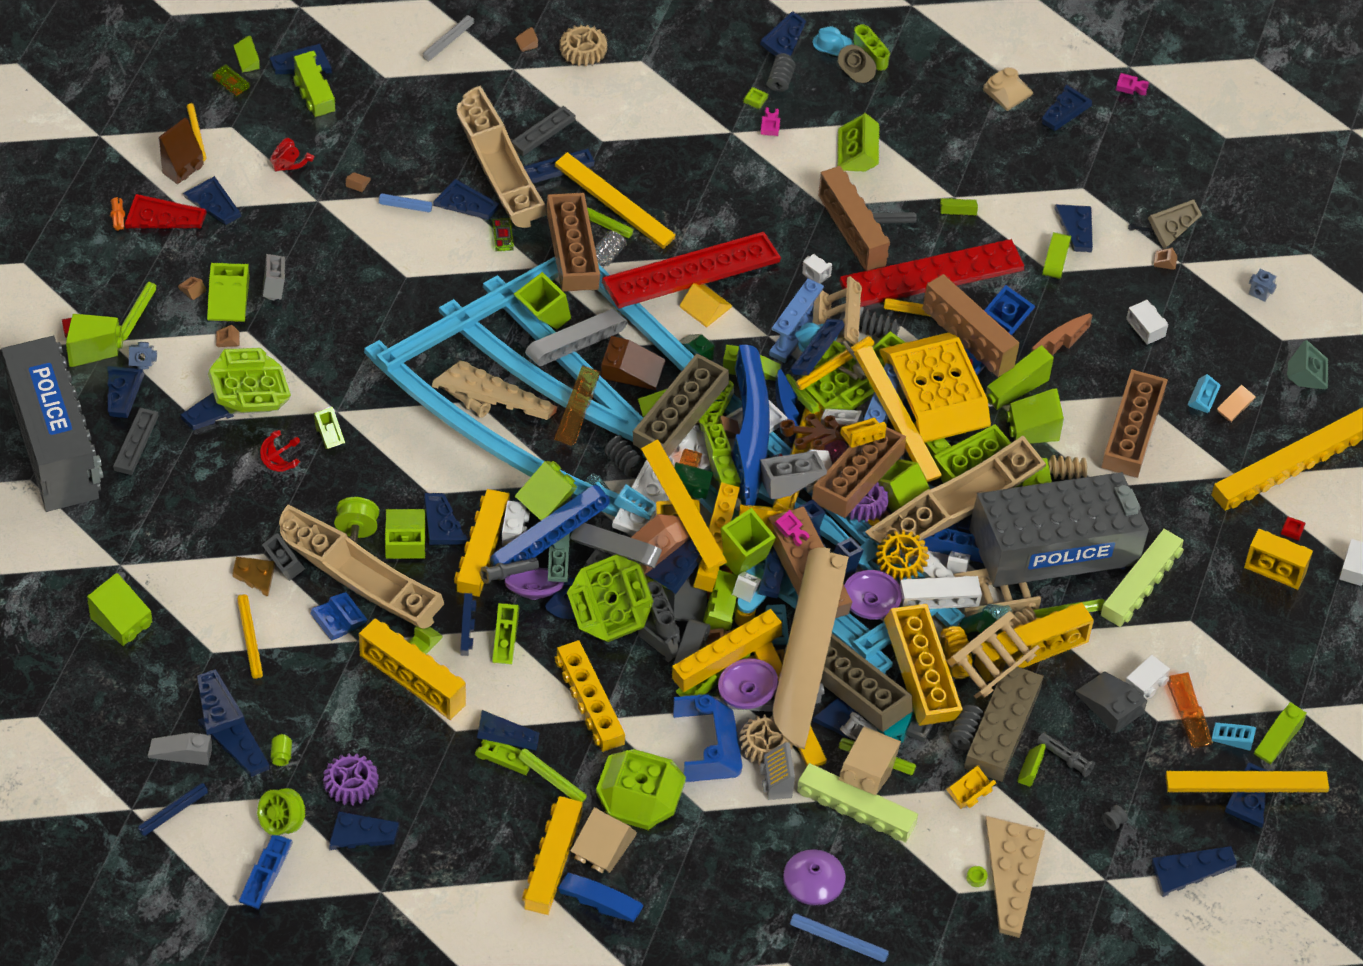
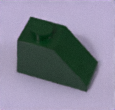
(698, 344)

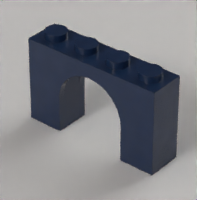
(846, 548)

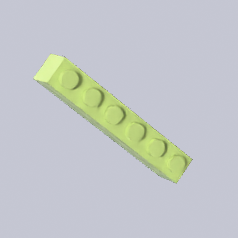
(1142, 577)
(861, 805)

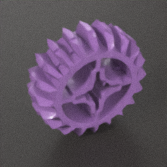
(872, 505)
(348, 772)

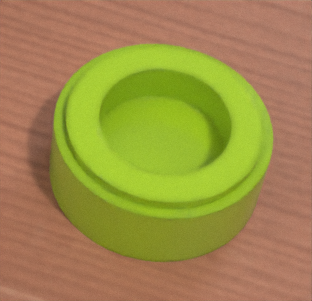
(977, 876)

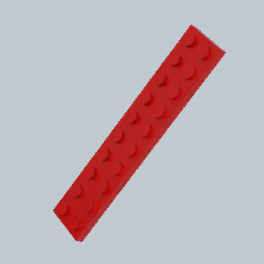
(958, 266)
(694, 267)

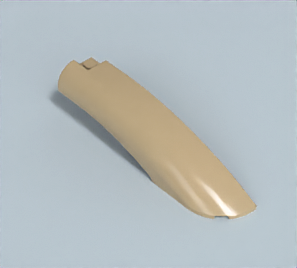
(499, 158)
(956, 499)
(358, 568)
(808, 644)

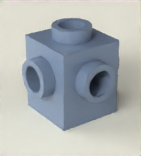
(1262, 285)
(136, 359)

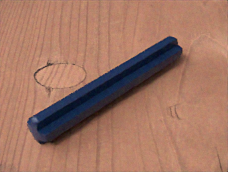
(172, 809)

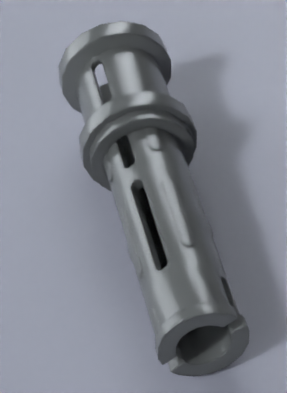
(501, 571)
(1073, 759)

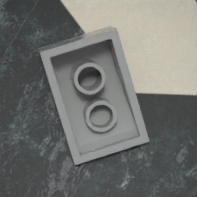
(790, 473)

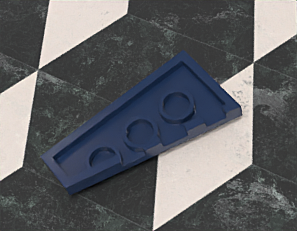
(217, 703)
(242, 746)
(1180, 870)

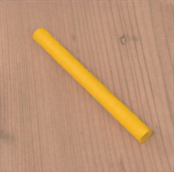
(195, 127)

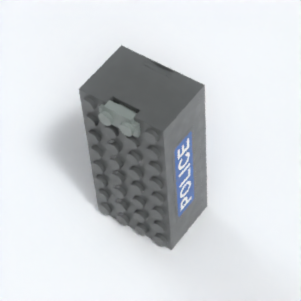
(52, 423)
(1058, 529)

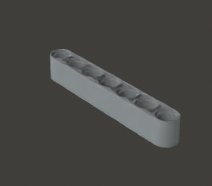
(576, 337)
(616, 544)

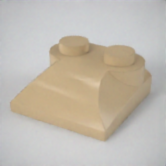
(1007, 88)

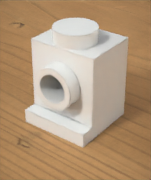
(816, 269)

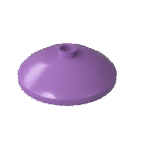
(533, 584)
(876, 588)
(748, 676)
(814, 886)

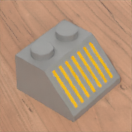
(778, 773)

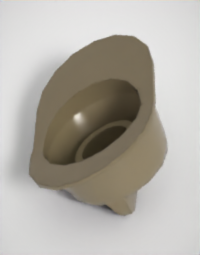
(857, 63)

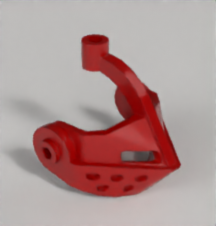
(285, 156)
(273, 454)

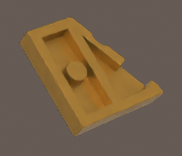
(254, 573)

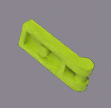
(502, 755)

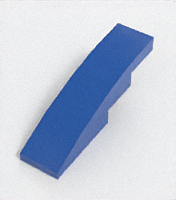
(786, 399)
(265, 871)
(600, 896)

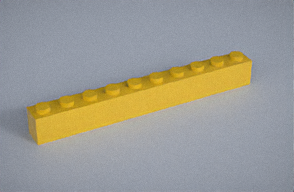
(1289, 461)

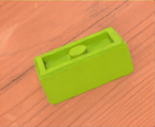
(247, 55)
(959, 206)
(1031, 765)

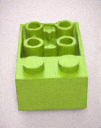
(228, 292)
(405, 533)

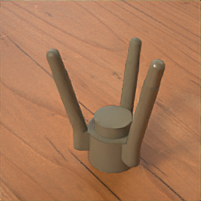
(858, 372)

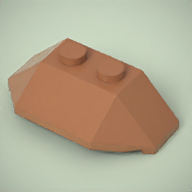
(665, 533)

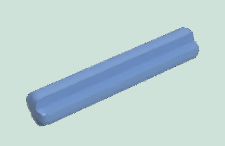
(403, 202)

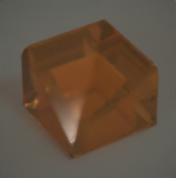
(691, 458)

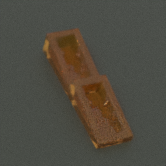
(577, 406)
(1189, 710)

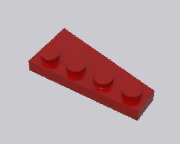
(158, 213)

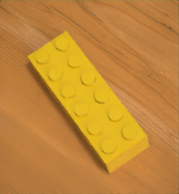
(1052, 633)
(923, 664)
(412, 668)

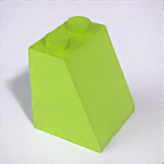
(545, 301)
(93, 339)
(1036, 417)
(903, 483)
(546, 490)
(746, 542)
(119, 610)

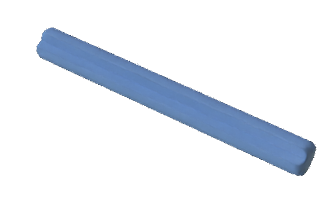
(839, 937)

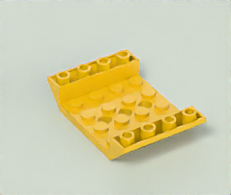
(942, 406)

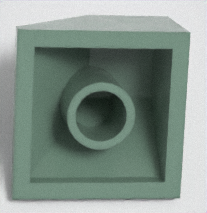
(1308, 367)

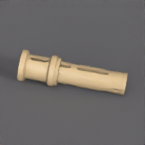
(480, 407)

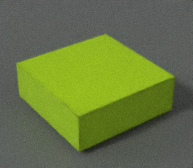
(755, 98)

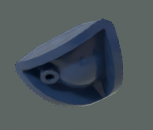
(560, 604)

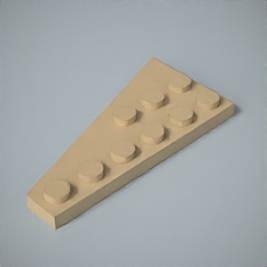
(491, 389)
(1013, 866)

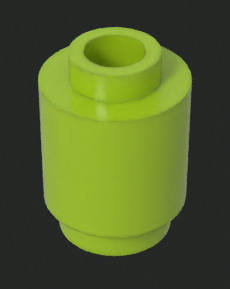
(281, 750)

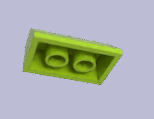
(858, 144)

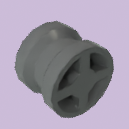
(1114, 817)

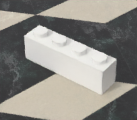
(941, 592)

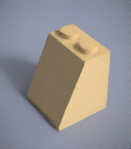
(870, 761)
(602, 841)

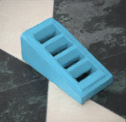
(627, 504)
(780, 611)
(1241, 730)

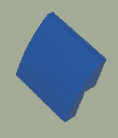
(338, 616)

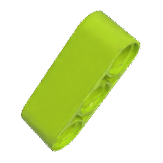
(871, 44)
(1056, 255)

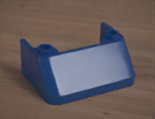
(719, 760)

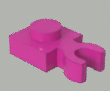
(1130, 84)
(770, 123)
(790, 526)

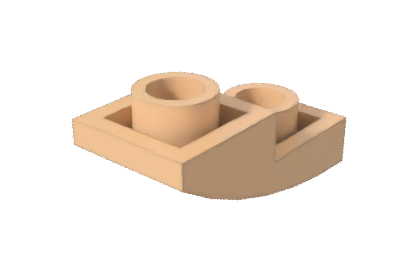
(1236, 403)

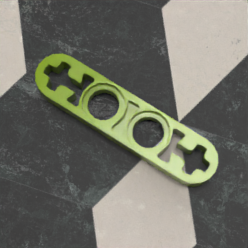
(719, 406)

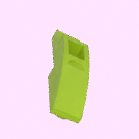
(720, 455)

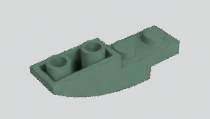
(559, 560)

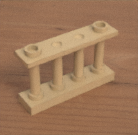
(823, 311)
(1016, 605)
(976, 648)

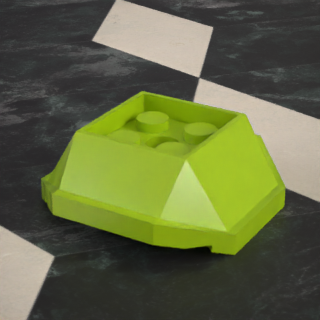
(248, 381)
(837, 388)
(592, 594)
(635, 802)

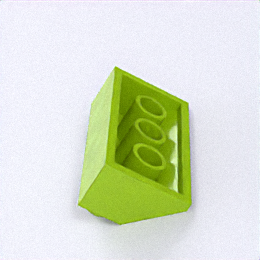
(970, 452)

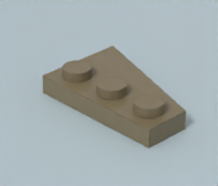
(1174, 221)

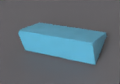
(1204, 394)

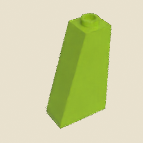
(1021, 379)

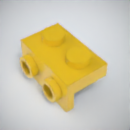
(863, 432)
(970, 787)

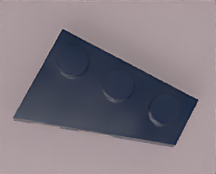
(1078, 225)
(361, 830)

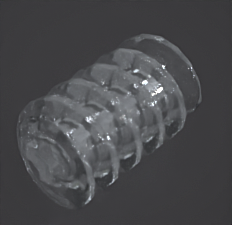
(609, 248)

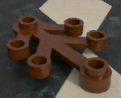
(788, 429)

